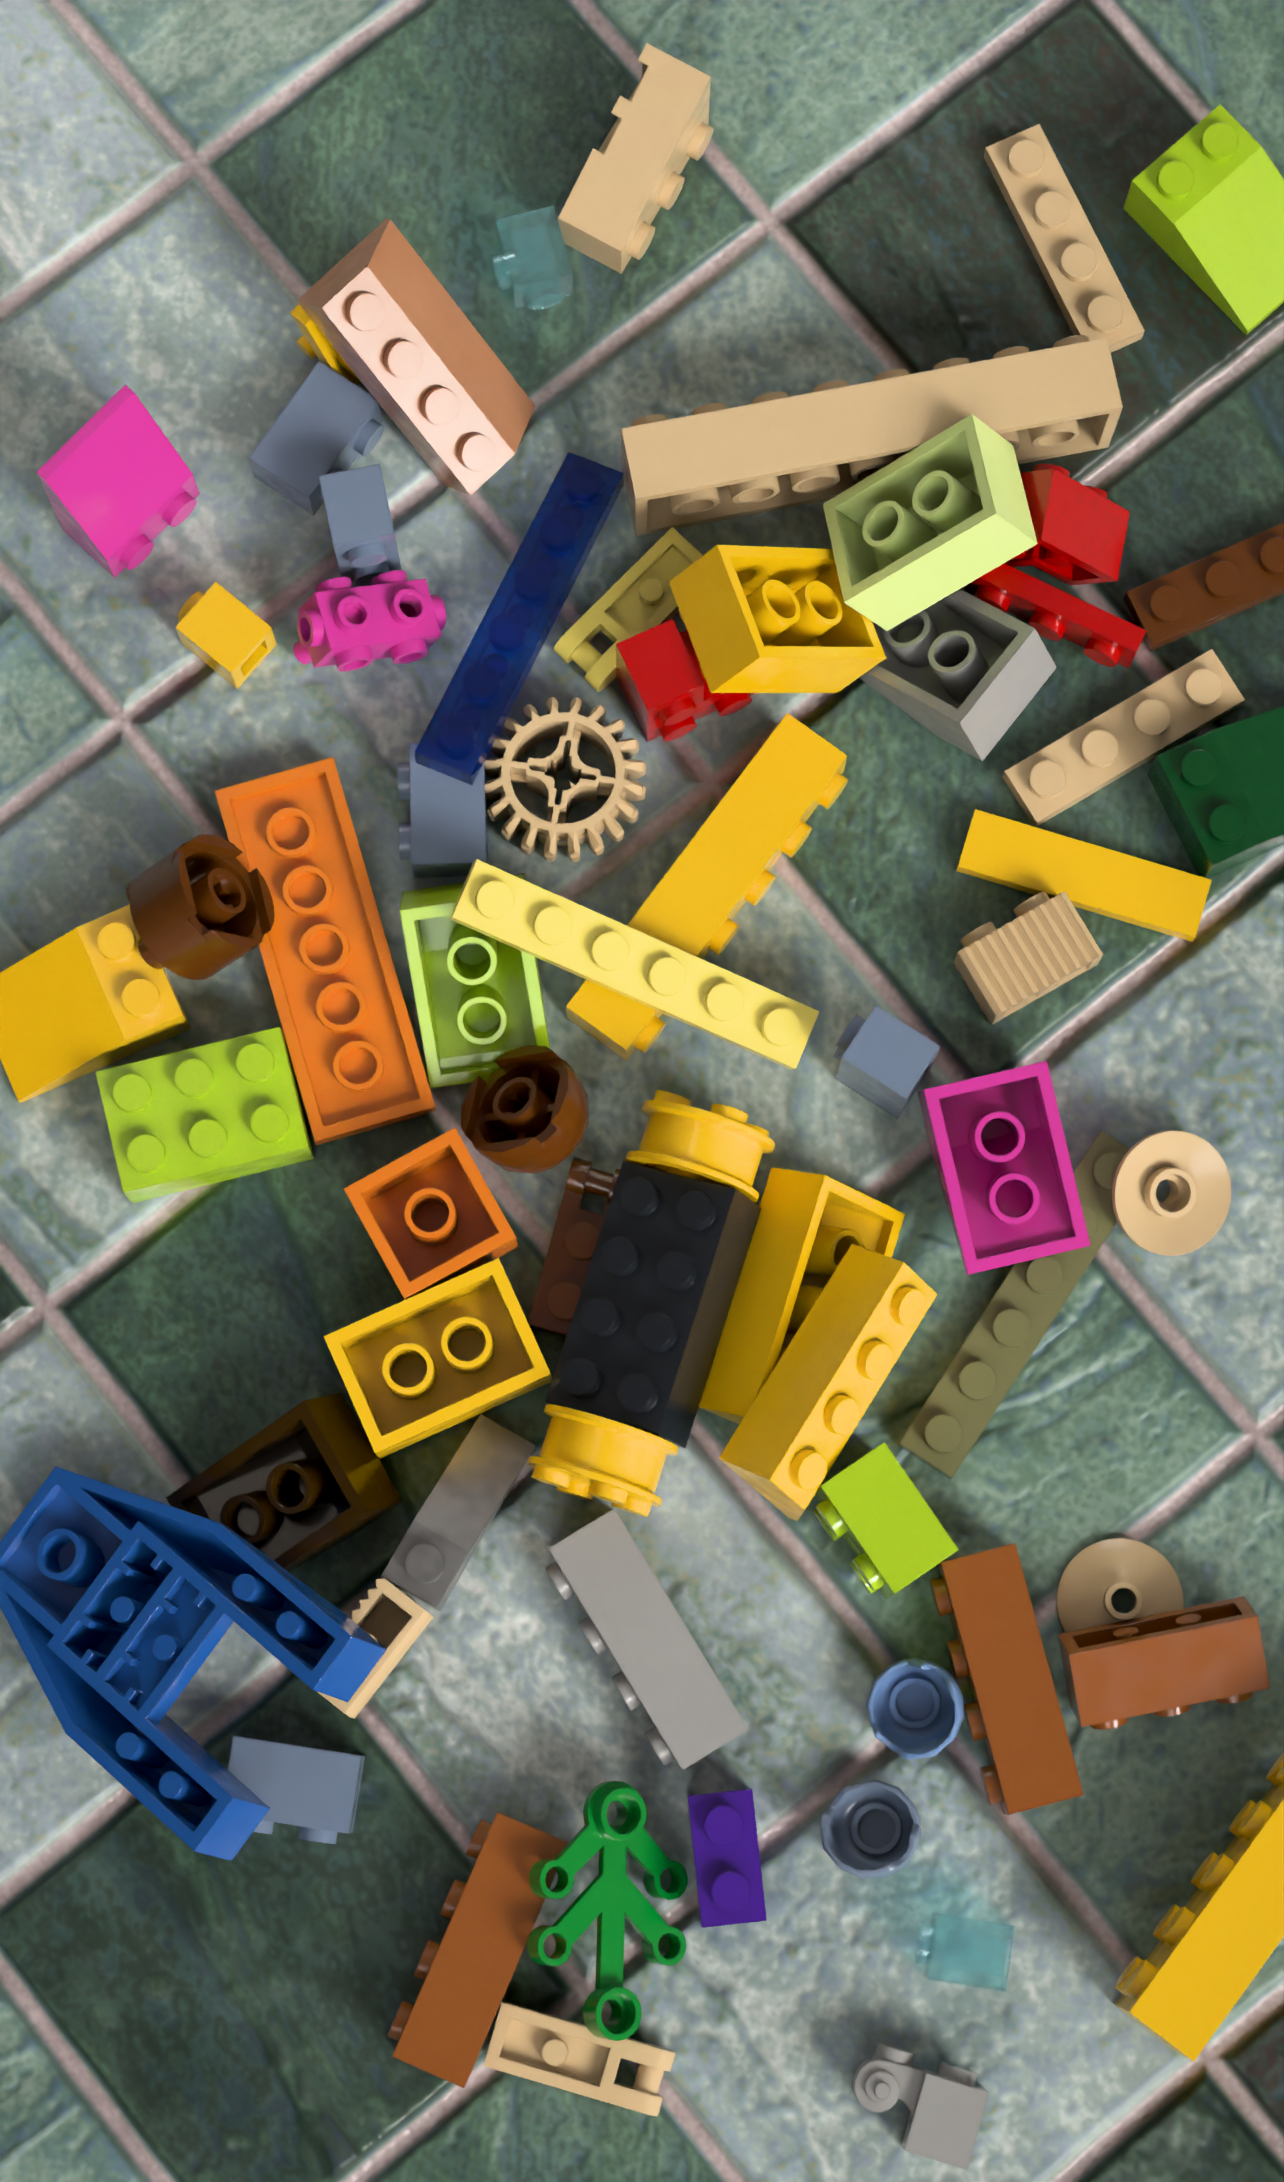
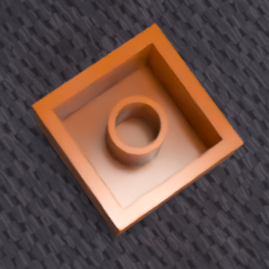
(431, 1215)

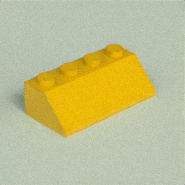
(794, 1250)
(827, 1378)

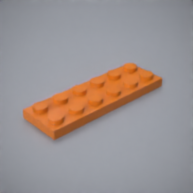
(327, 953)

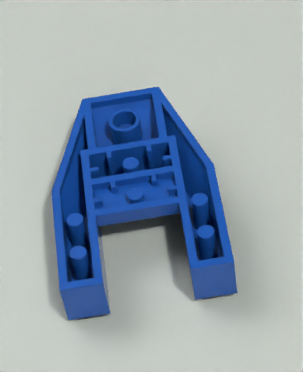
(121, 1613)

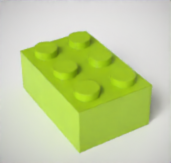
(204, 1115)

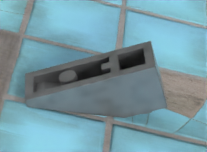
(458, 1512)

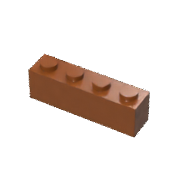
(1007, 1679)
(478, 1952)

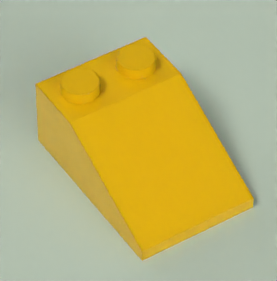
(82, 1006)

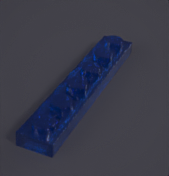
(519, 618)

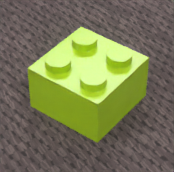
(882, 1522)

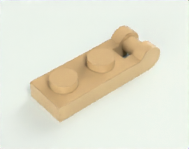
(575, 2060)

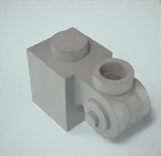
(941, 2105)

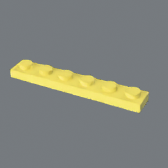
(634, 964)

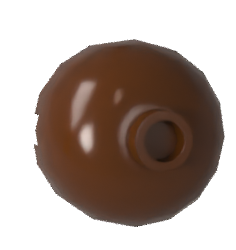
(526, 1111)

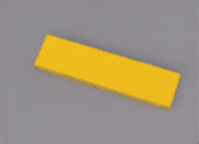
(1088, 873)

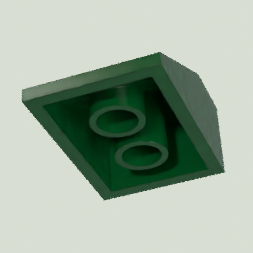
(1226, 792)

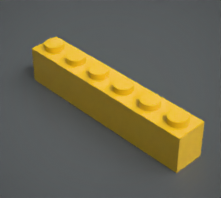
(722, 870)

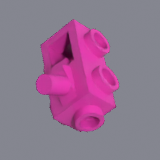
(368, 622)

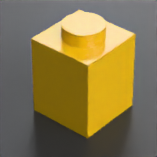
(224, 634)

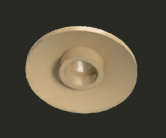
(1196, 1199)
(1110, 1565)

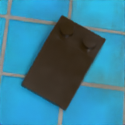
(295, 1484)

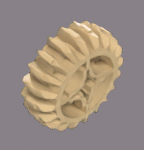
(590, 785)

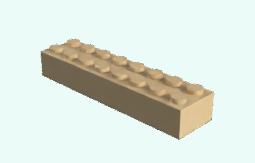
(825, 441)

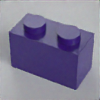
(726, 1858)

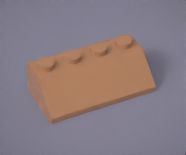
(421, 358)

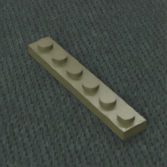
(1012, 1326)

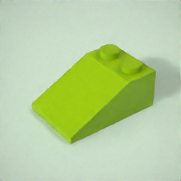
(1218, 216)
(468, 990)

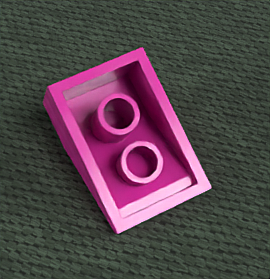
(119, 484)
(1004, 1167)

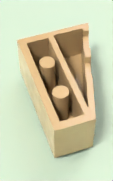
(639, 162)

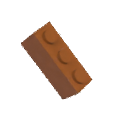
(1164, 1663)

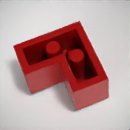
(1074, 526)
(666, 683)

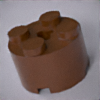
(199, 908)

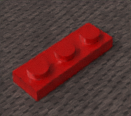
(1060, 615)

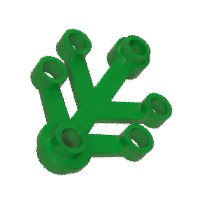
(610, 1900)

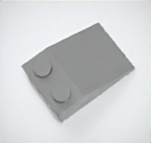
(962, 670)

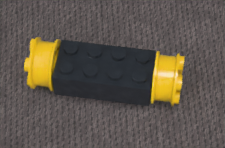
(653, 1304)

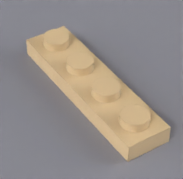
(1062, 239)
(1123, 738)

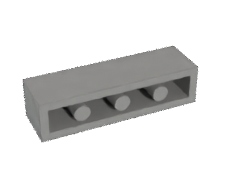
(647, 1639)

